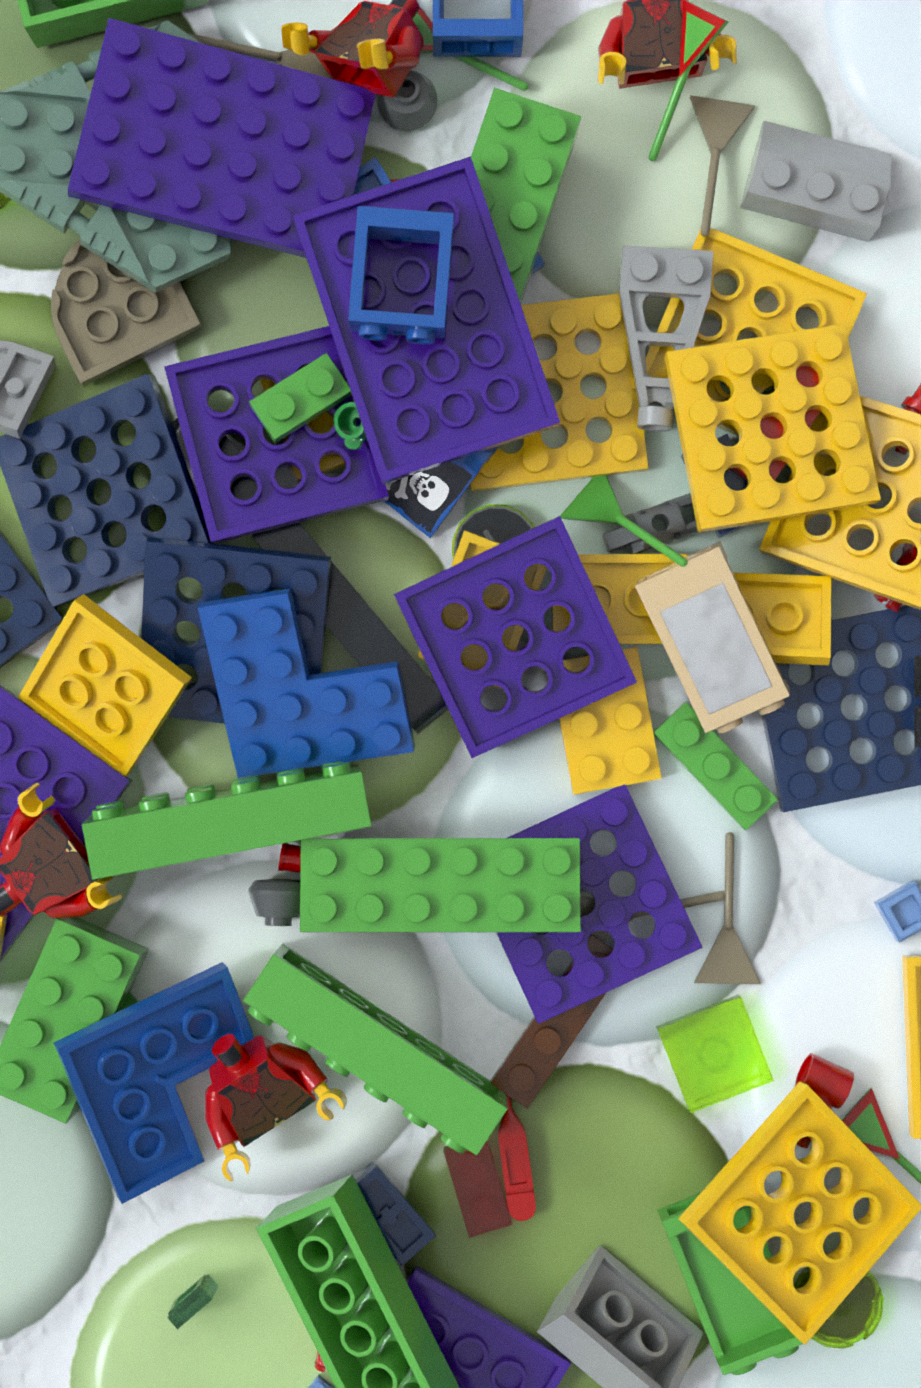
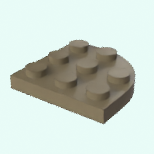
(111, 318)

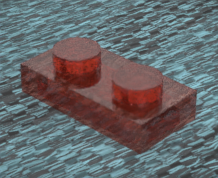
(478, 1190)

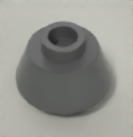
(412, 105)
(276, 900)

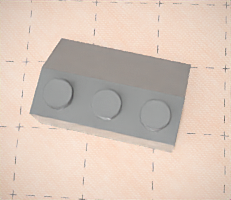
(818, 181)
(619, 1327)

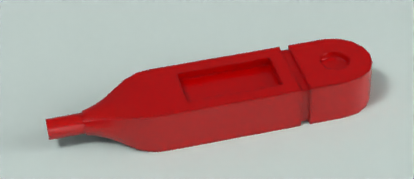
(516, 1166)

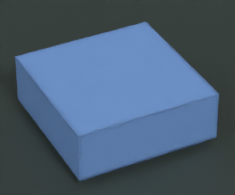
(902, 911)

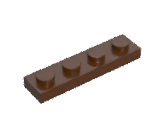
(545, 1044)

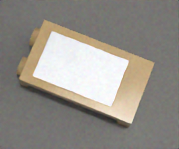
(713, 639)

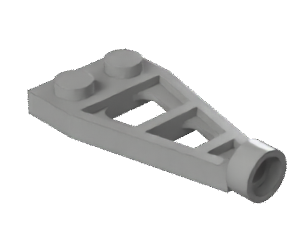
(669, 275)
(22, 382)

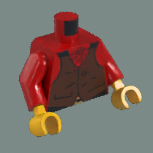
(646, 42)
(368, 48)
(47, 864)
(259, 1089)

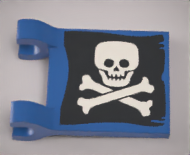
(432, 494)

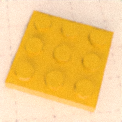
(104, 685)

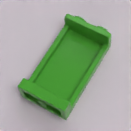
(732, 1317)

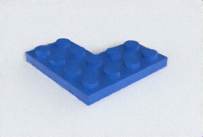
(282, 714)
(129, 1071)

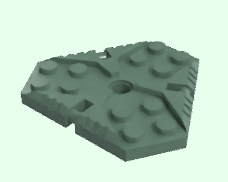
(37, 155)

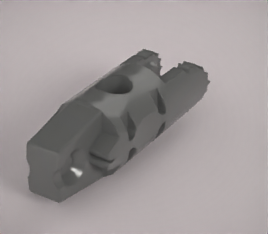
(667, 511)

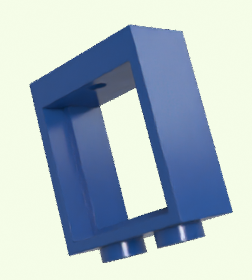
(478, 36)
(405, 227)

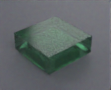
(192, 1300)

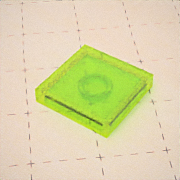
(714, 1053)

